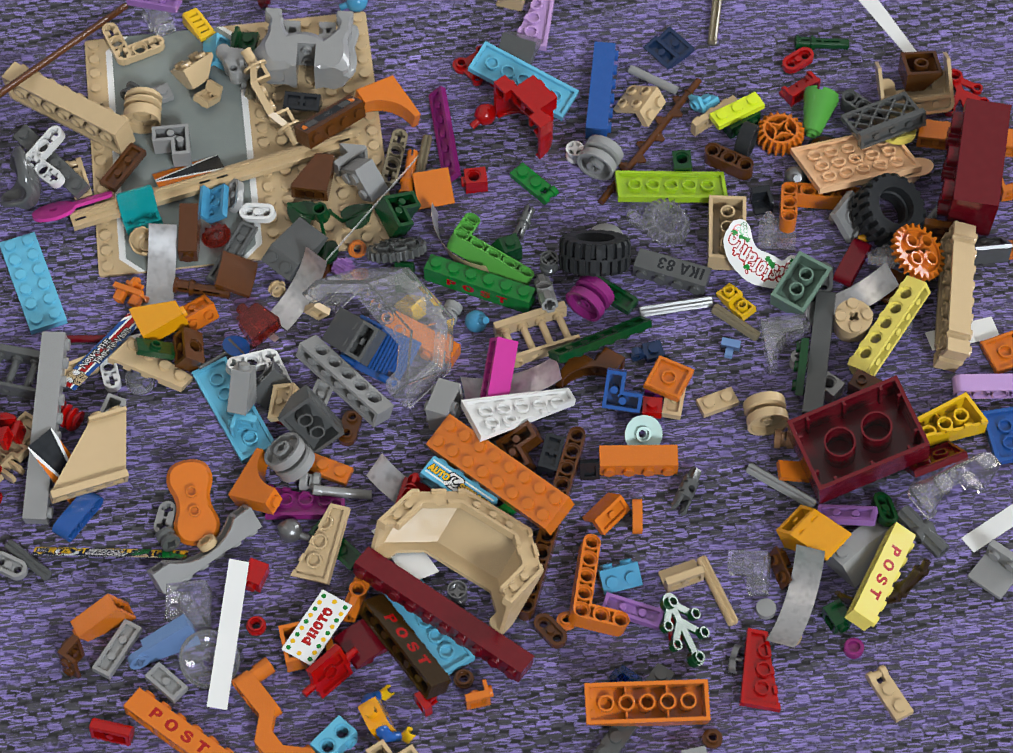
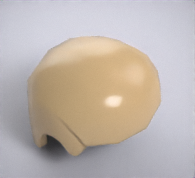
(139, 240)

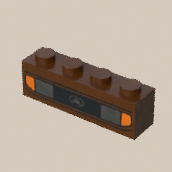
(329, 121)

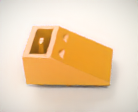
(812, 529)

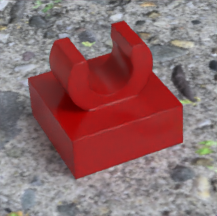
(423, 704)

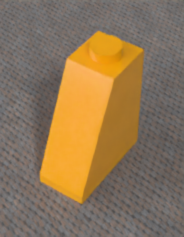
(159, 319)

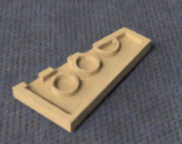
(150, 367)
(322, 552)

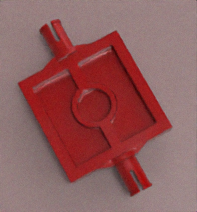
(329, 671)

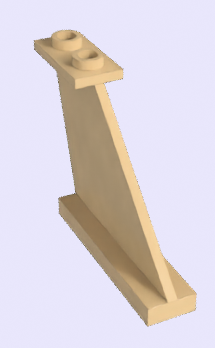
(97, 458)

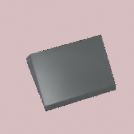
(520, 45)
(992, 250)

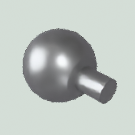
(794, 174)
(291, 530)

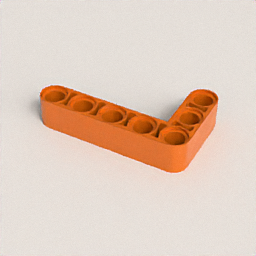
(806, 196)
(584, 606)

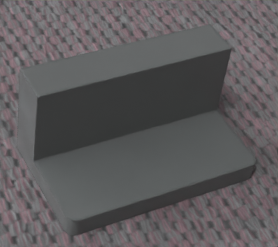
(265, 383)

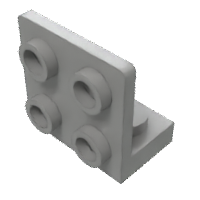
(994, 570)

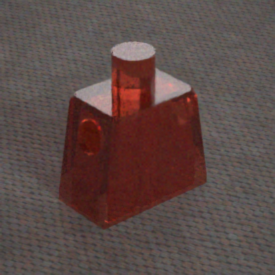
(257, 323)

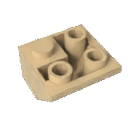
(194, 70)

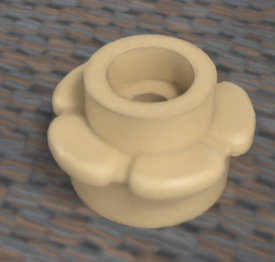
(277, 288)

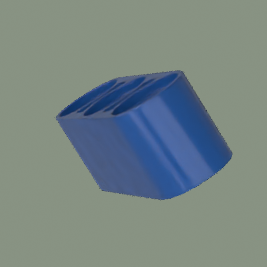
(77, 515)

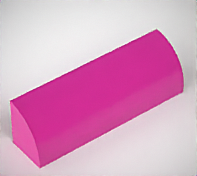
(499, 367)

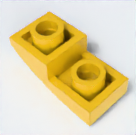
(735, 302)

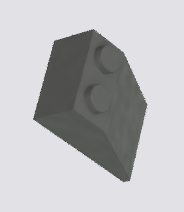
(288, 249)

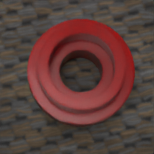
(253, 621)

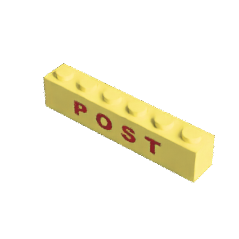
(880, 576)

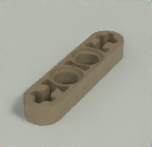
(394, 158)

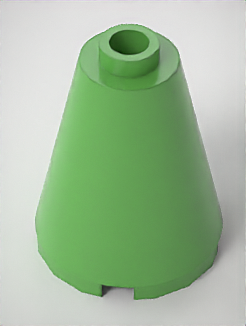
(817, 109)

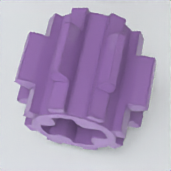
(342, 265)

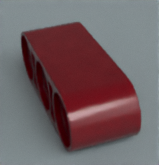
(852, 262)

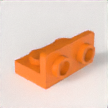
(200, 312)

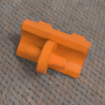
(132, 289)

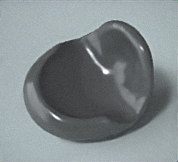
(27, 188)

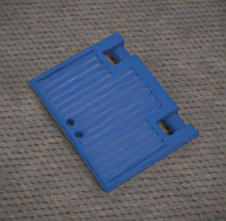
(383, 360)

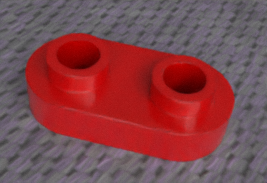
(796, 60)

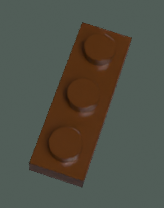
(123, 167)

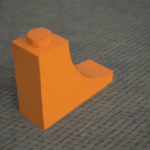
(389, 97)
(252, 486)

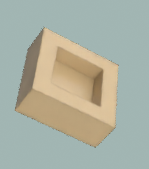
(317, 310)

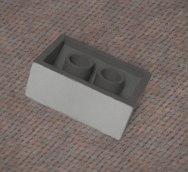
(311, 419)

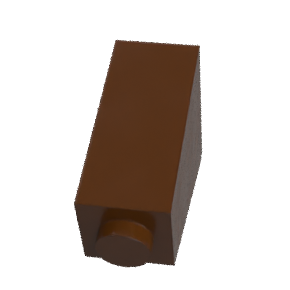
(315, 179)
(189, 232)

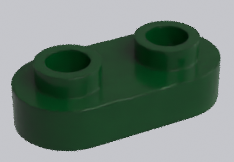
(887, 513)

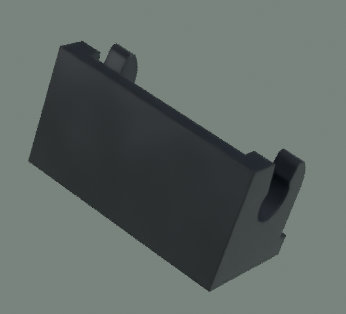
(302, 101)
(550, 454)

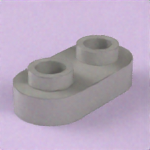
(235, 198)
(12, 564)

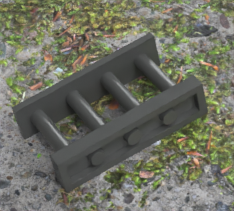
(18, 356)

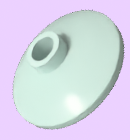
(651, 428)

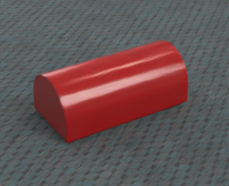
(111, 731)

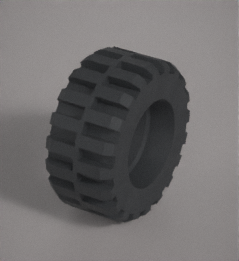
(900, 194)
(594, 252)

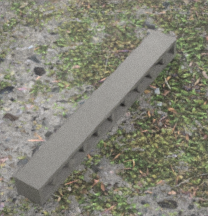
(46, 415)

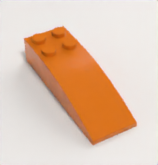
(647, 703)

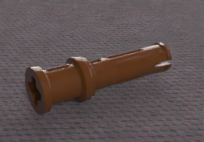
(191, 288)

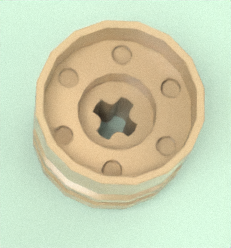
(143, 109)

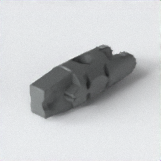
(686, 491)

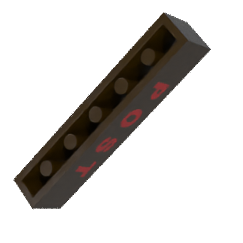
(405, 646)

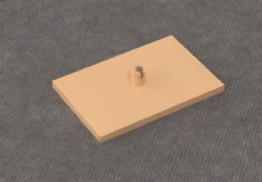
(842, 164)

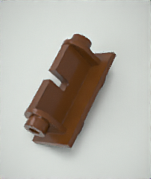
(779, 561)

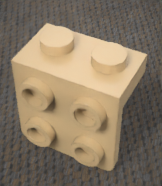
(642, 101)

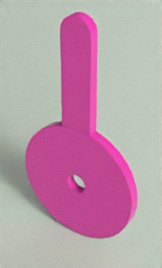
(61, 209)

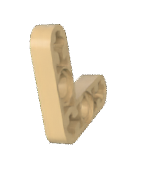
(130, 50)

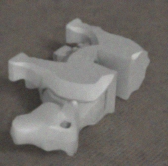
(287, 48)

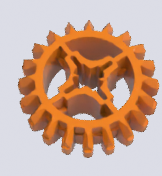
(779, 131)

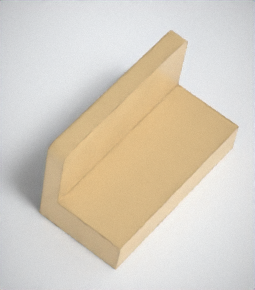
(681, 575)

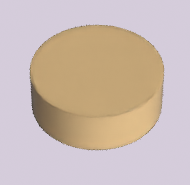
(207, 543)

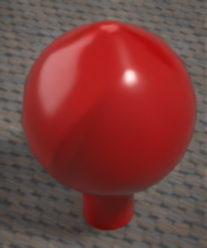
(484, 115)

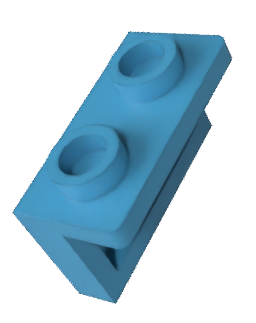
(213, 203)
(619, 576)

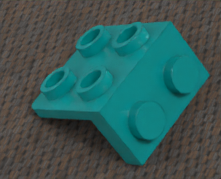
(138, 208)

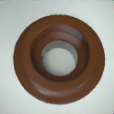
(463, 673)
(712, 744)

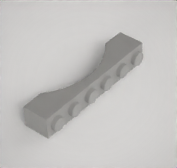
(238, 526)

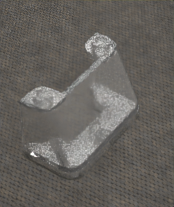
(970, 472)

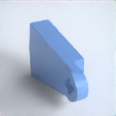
(162, 643)

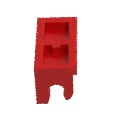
(795, 92)

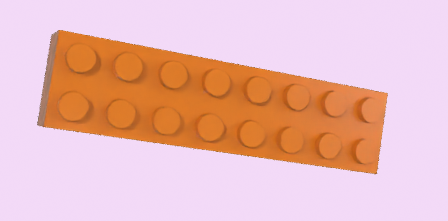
(500, 474)

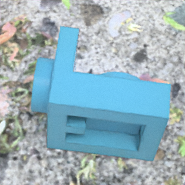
(703, 103)

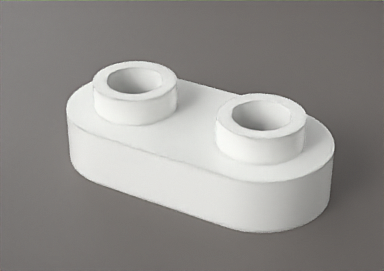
(258, 211)

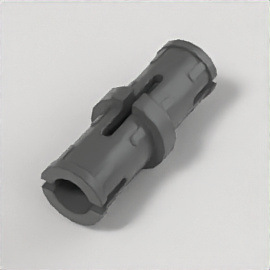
(523, 222)

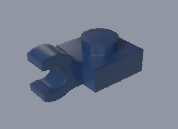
(649, 351)

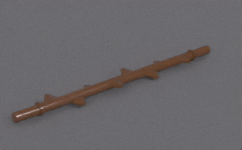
(656, 135)

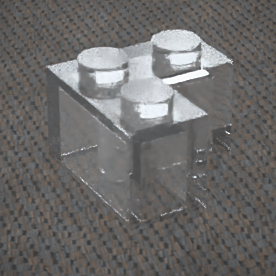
(755, 566)

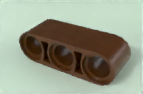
(734, 166)

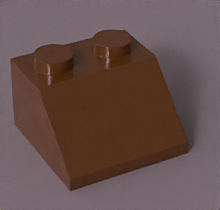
(919, 69)

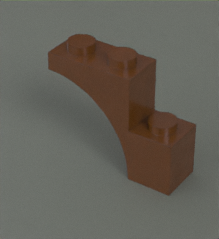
(586, 366)

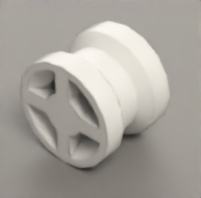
(572, 151)

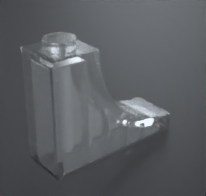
(778, 334)

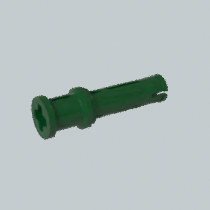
(820, 43)

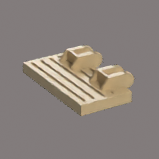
(16, 452)

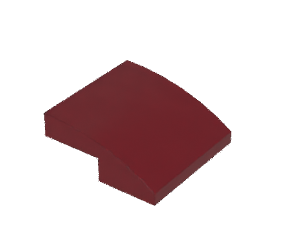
(363, 640)

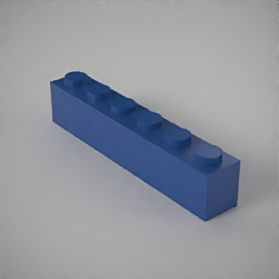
(601, 88)

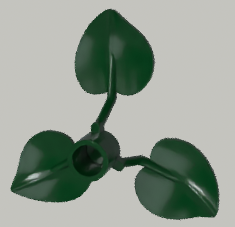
(319, 212)

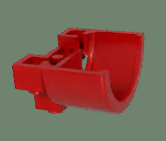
(531, 99)

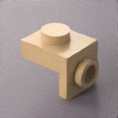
(210, 95)

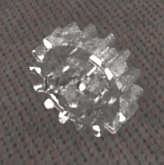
(881, 255)

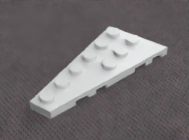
(503, 413)

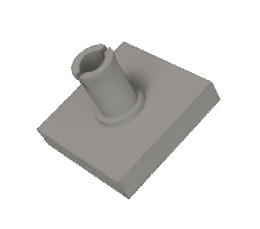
(843, 217)

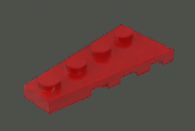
(758, 679)

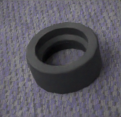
(746, 138)

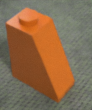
(102, 617)

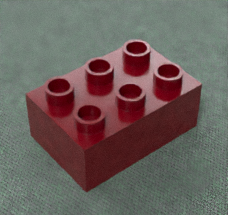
(974, 164)
(858, 439)

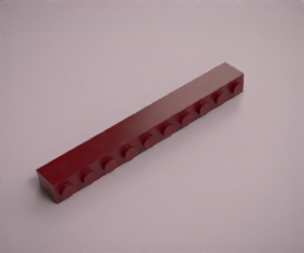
(443, 614)

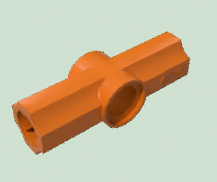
(356, 600)

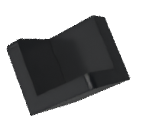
(761, 199)

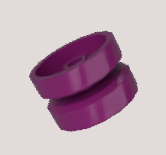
(590, 297)

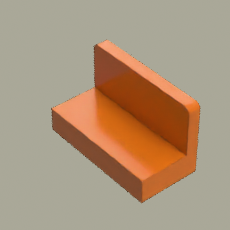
(607, 512)

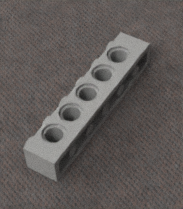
(344, 380)

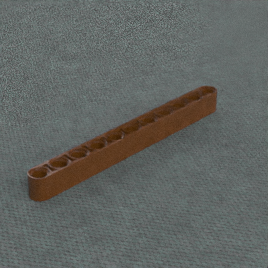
(561, 480)

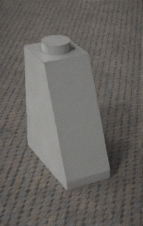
(242, 388)

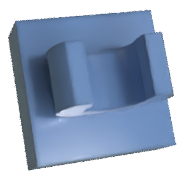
(730, 345)

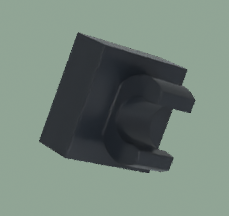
(589, 469)

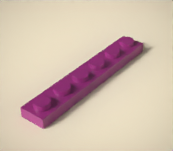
(444, 132)

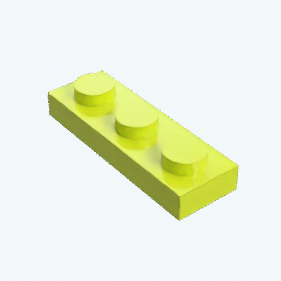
(737, 111)

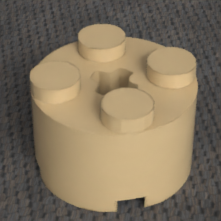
(852, 320)

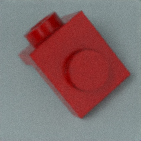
(652, 406)

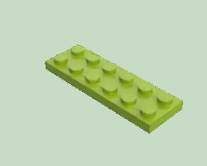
(677, 185)

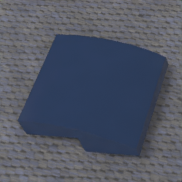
(669, 48)

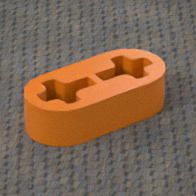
(637, 516)

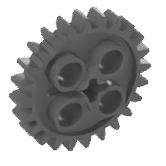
(396, 250)

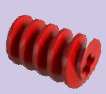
(71, 418)

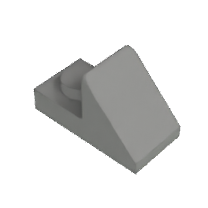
(349, 153)

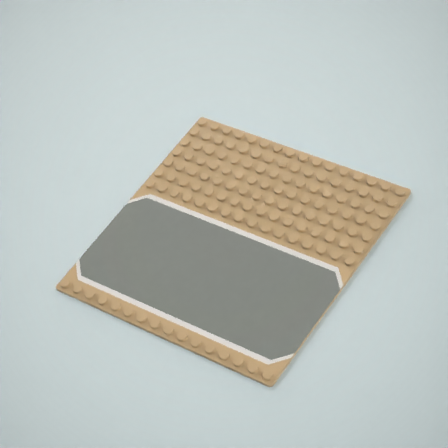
(232, 130)

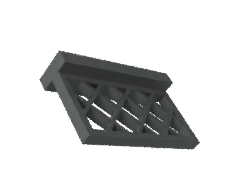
(888, 127)

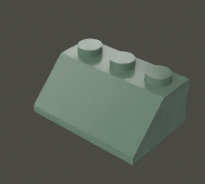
(799, 284)

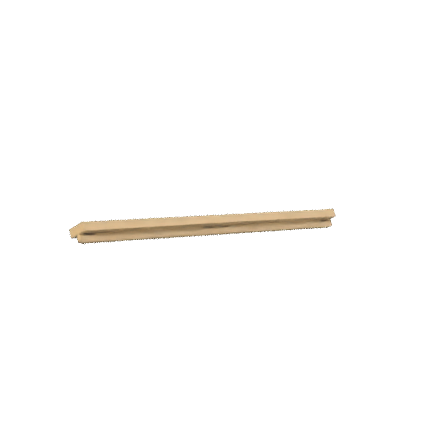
(242, 171)

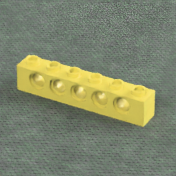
(889, 326)

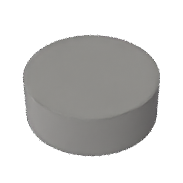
(765, 608)

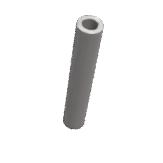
(648, 77)
(341, 492)

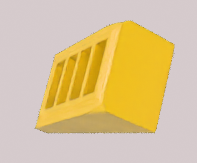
(196, 23)

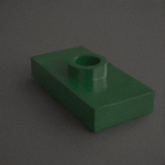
(154, 348)

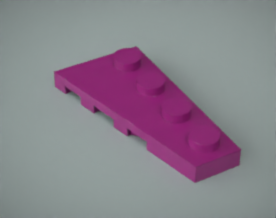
(301, 505)

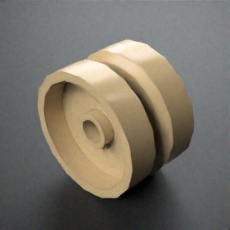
(765, 413)

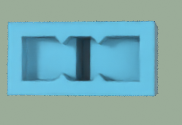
(330, 738)

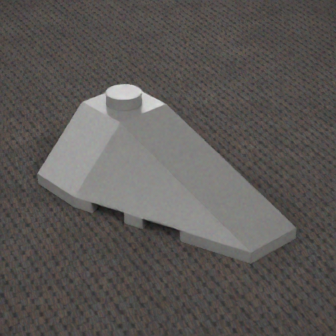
(857, 553)

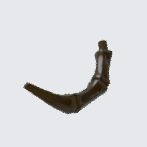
(901, 588)

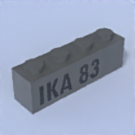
(671, 272)

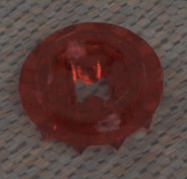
(210, 240)

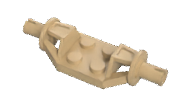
(261, 93)

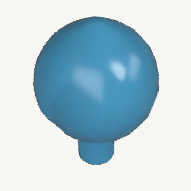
(354, 5)
(476, 321)

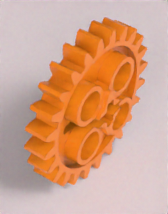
(917, 252)

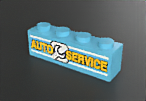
(440, 475)

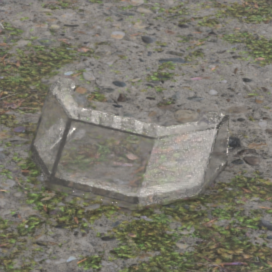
(407, 313)

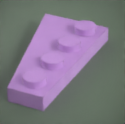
(538, 21)

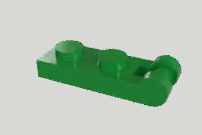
(533, 183)

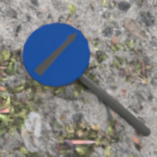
(231, 346)

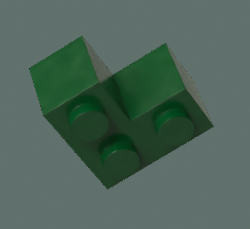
(396, 212)

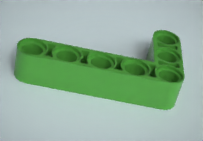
(480, 253)

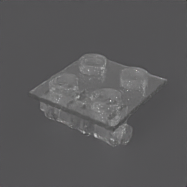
(771, 237)

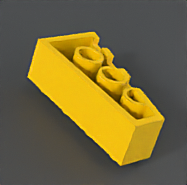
(953, 420)

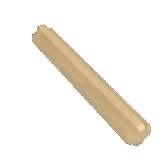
(717, 591)

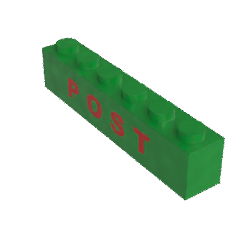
(479, 283)

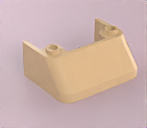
(933, 99)

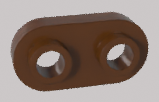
(350, 426)
(551, 631)

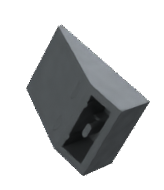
(353, 336)

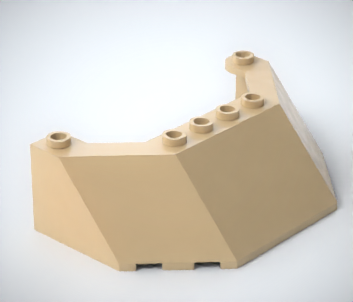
(468, 539)

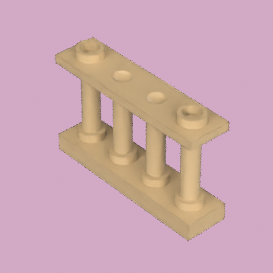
(538, 317)

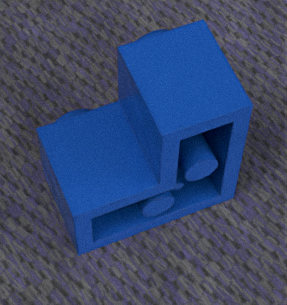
(616, 395)

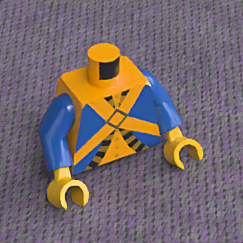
(378, 719)

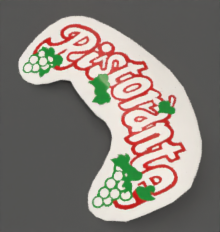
(750, 262)

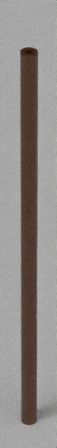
(64, 48)

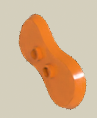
(191, 487)

